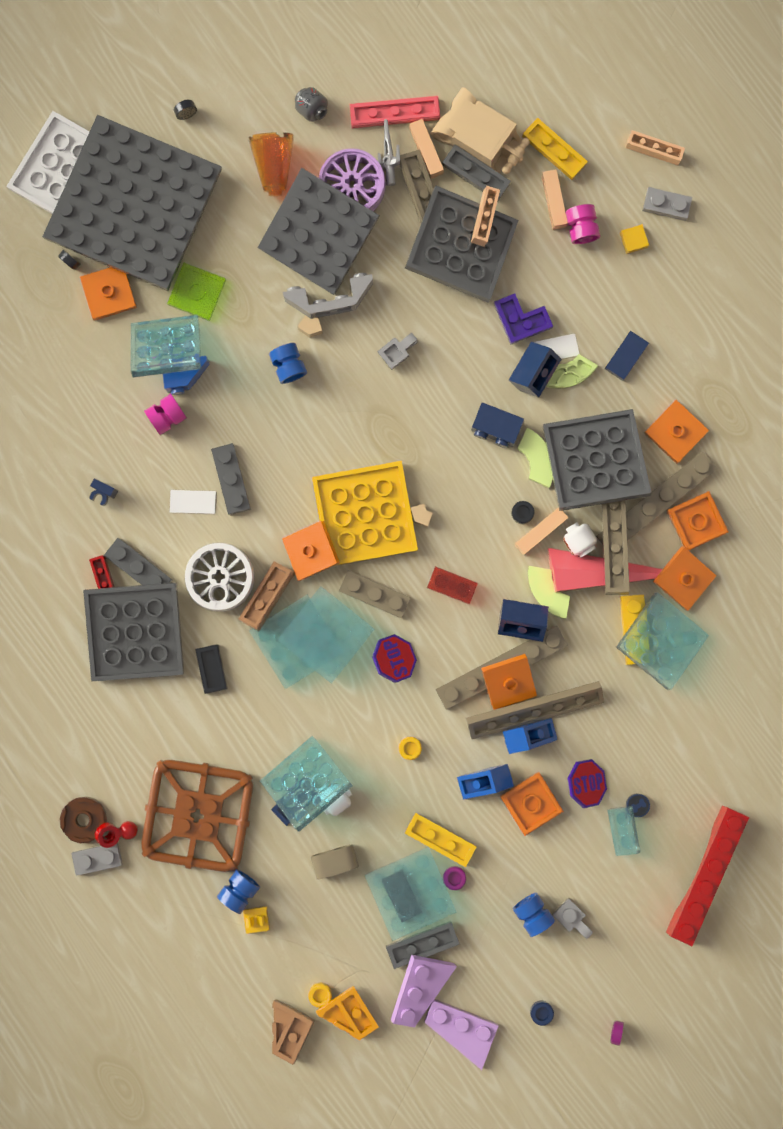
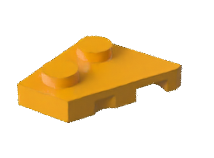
(349, 1014)

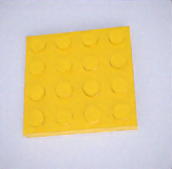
(366, 512)

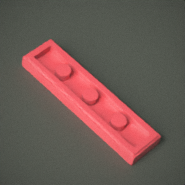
(395, 111)

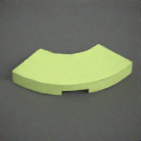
(572, 373)
(536, 453)
(543, 590)

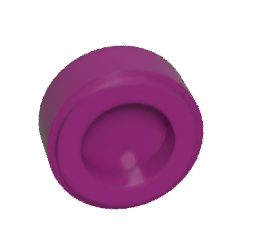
(454, 878)
(616, 1033)

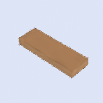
(266, 596)

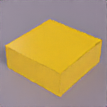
(634, 239)

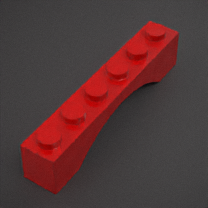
(698, 899)

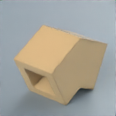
(310, 327)
(421, 515)

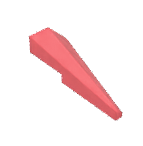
(574, 572)

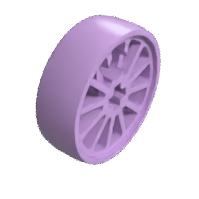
(359, 156)

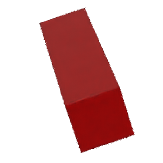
(101, 572)

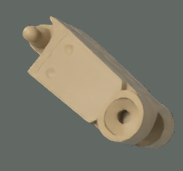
(481, 133)

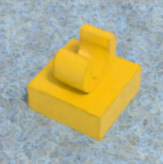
(256, 919)

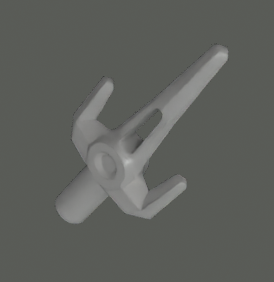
(389, 161)

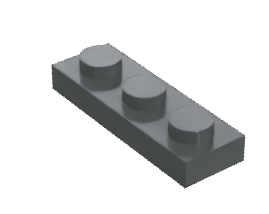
(474, 171)
(230, 479)
(135, 564)
(422, 944)

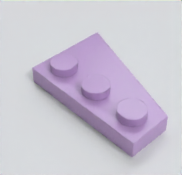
(419, 988)
(463, 1030)

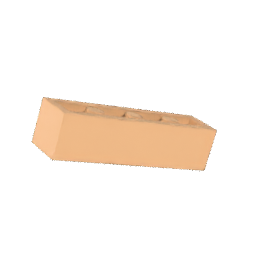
(655, 147)
(426, 148)
(554, 199)
(485, 216)
(541, 531)

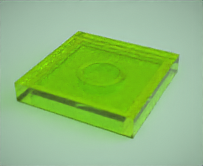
(196, 291)

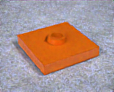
(107, 293)
(676, 431)
(697, 521)
(310, 550)
(684, 578)
(509, 681)
(531, 803)

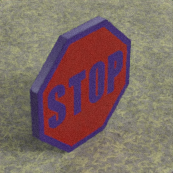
(394, 658)
(587, 783)

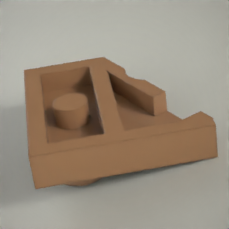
(289, 1031)

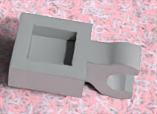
(395, 352)
(570, 916)

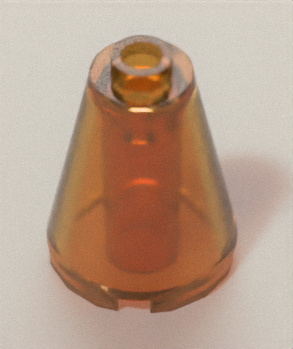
(272, 160)

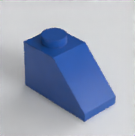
(184, 380)
(530, 736)
(485, 781)

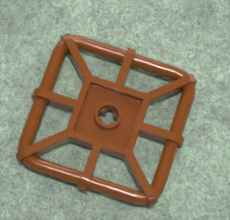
(206, 828)

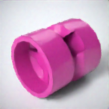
(583, 226)
(165, 414)

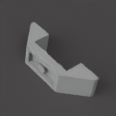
(359, 285)

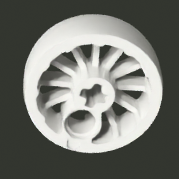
(222, 605)

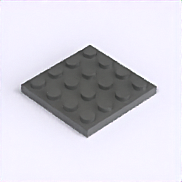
(318, 231)
(445, 247)
(596, 460)
(133, 632)

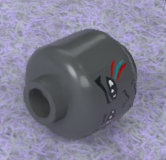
(311, 104)

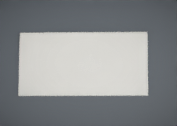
(563, 346)
(192, 501)

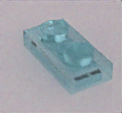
(624, 831)

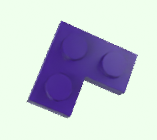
(520, 325)

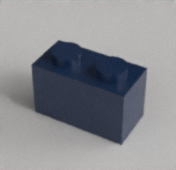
(535, 369)
(496, 425)
(523, 620)

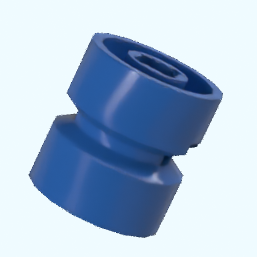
(288, 364)
(240, 889)
(532, 912)

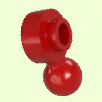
(127, 830)

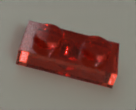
(452, 585)

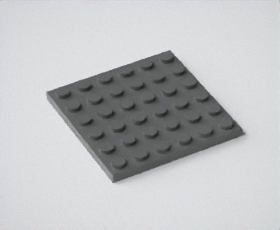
(132, 202)

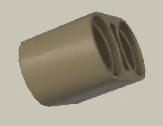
(334, 861)

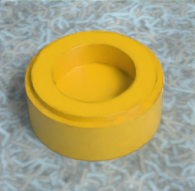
(410, 748)
(320, 994)

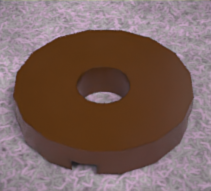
(69, 816)

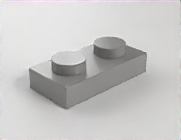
(667, 204)
(96, 859)

